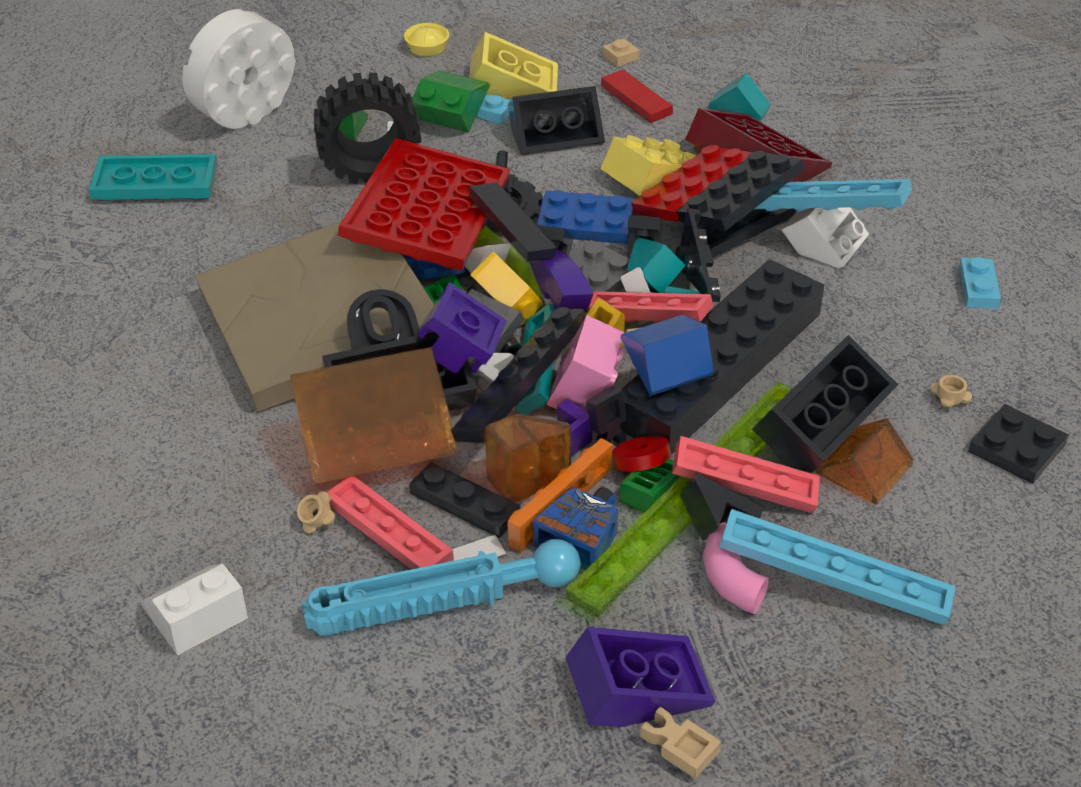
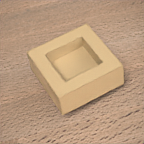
(620, 52)

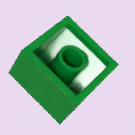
(449, 99)

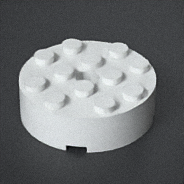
(238, 68)

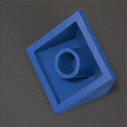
(670, 353)

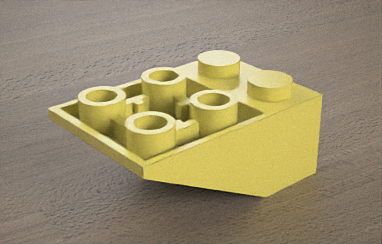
(642, 162)

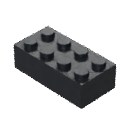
(825, 407)

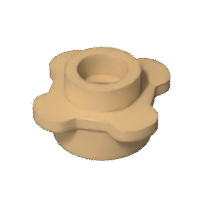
(951, 390)
(307, 510)

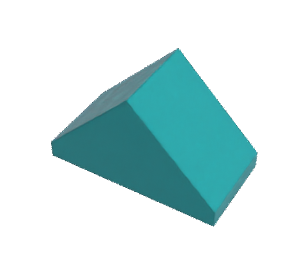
(741, 97)

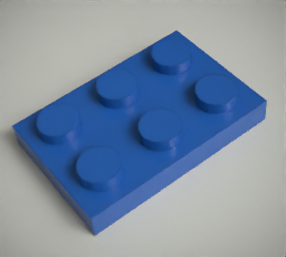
(588, 215)

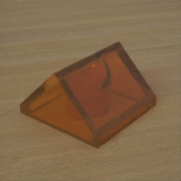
(868, 461)

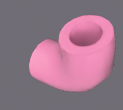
(731, 576)

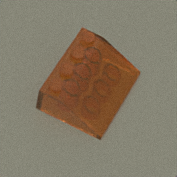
(372, 415)

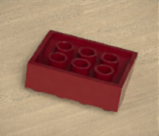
(750, 135)

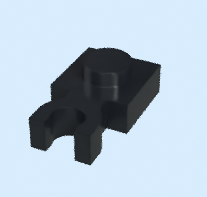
(607, 413)

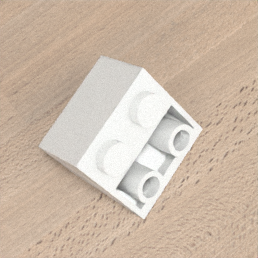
(826, 234)

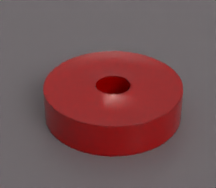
(641, 453)

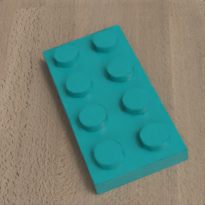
(153, 177)

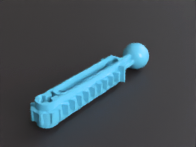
(434, 588)

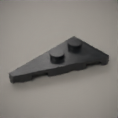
(697, 256)

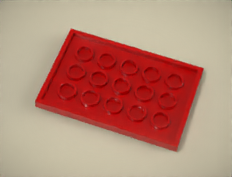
(422, 204)

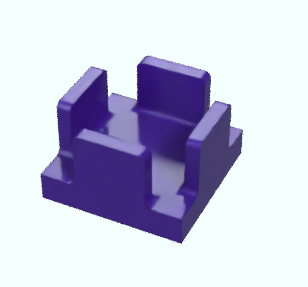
(463, 328)

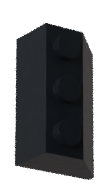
(556, 120)

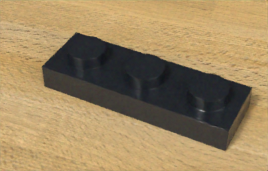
(463, 499)

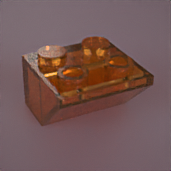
(525, 454)

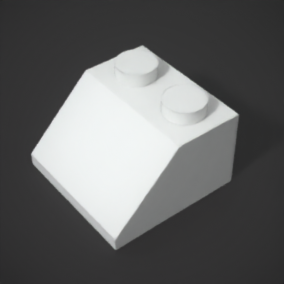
(197, 607)

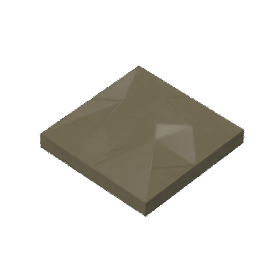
(293, 305)

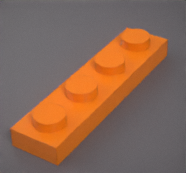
(582, 474)

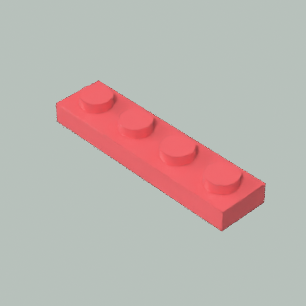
(656, 306)
(747, 474)
(387, 525)

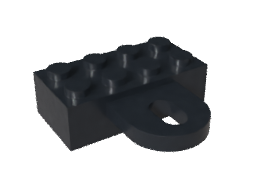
(367, 344)

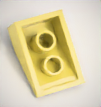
(511, 68)

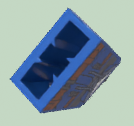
(581, 520)

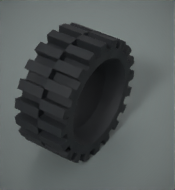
(356, 157)

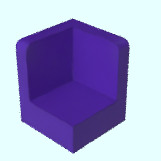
(580, 425)

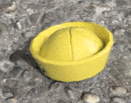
(426, 39)

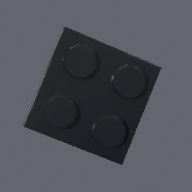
(1018, 443)

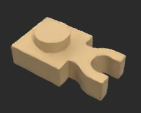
(682, 745)

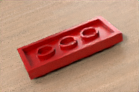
(687, 182)

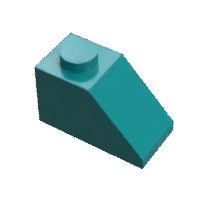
(656, 262)

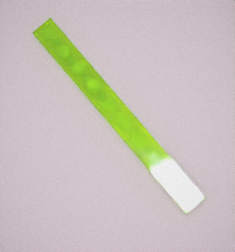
(660, 523)

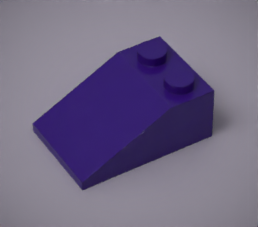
(633, 673)

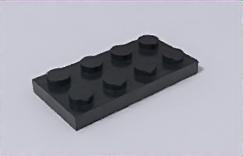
(742, 189)

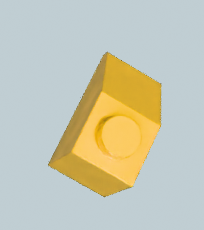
(506, 286)

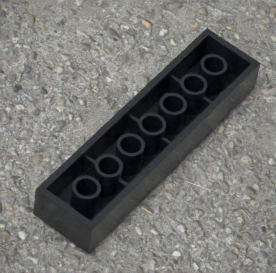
(743, 338)

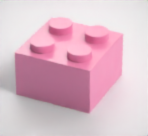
(587, 364)

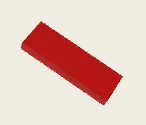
(637, 96)

